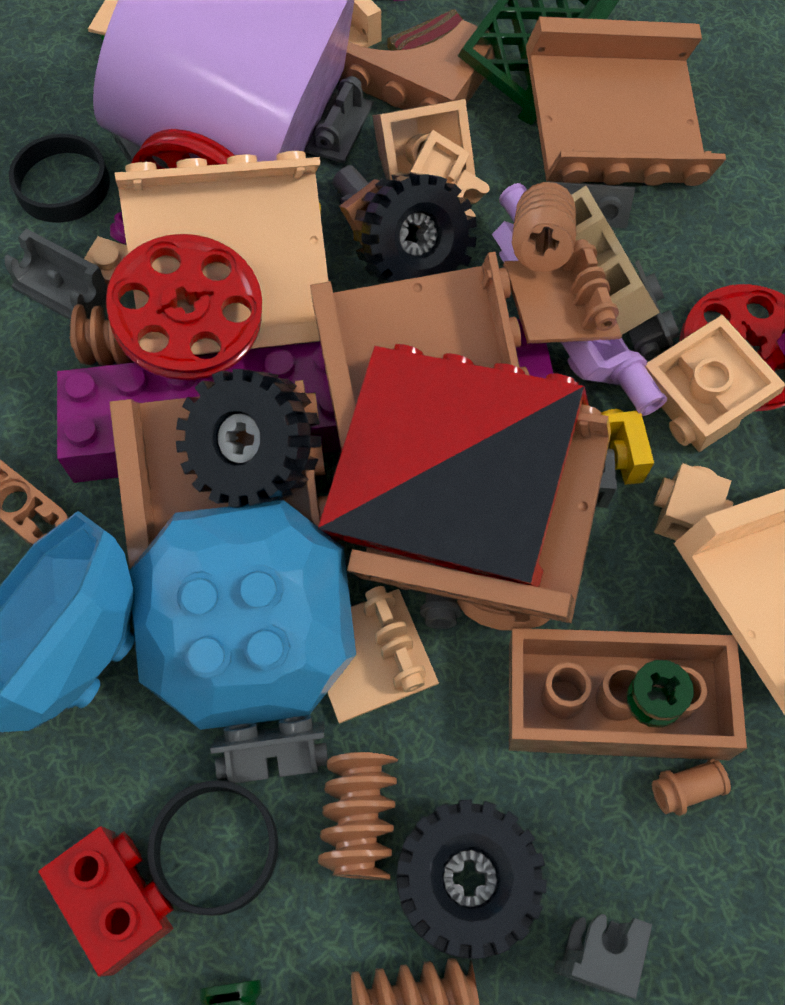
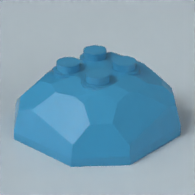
(241, 614)
(62, 622)

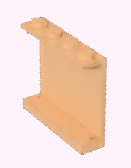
(257, 210)
(742, 570)

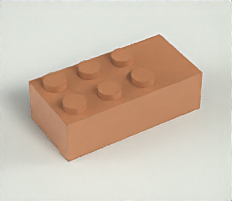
(574, 686)

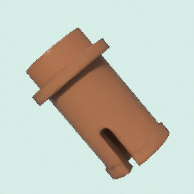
(690, 786)

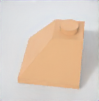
(404, 132)

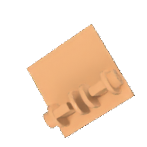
(387, 660)

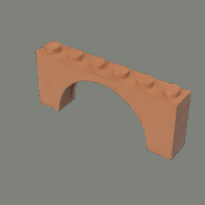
(418, 74)

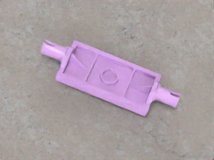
(597, 359)

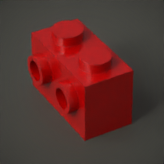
(107, 899)

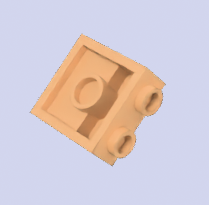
(712, 383)

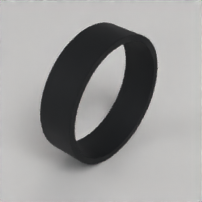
(49, 146)
(161, 823)

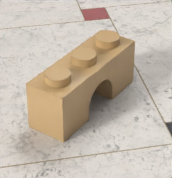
(625, 284)

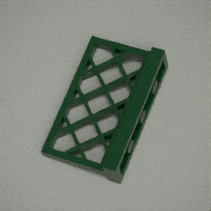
(498, 69)

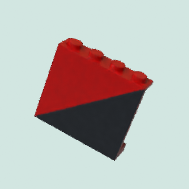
(453, 462)

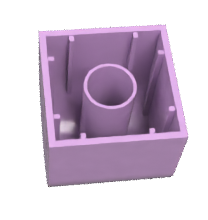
(222, 69)

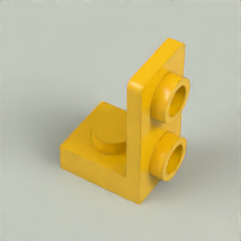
(630, 445)

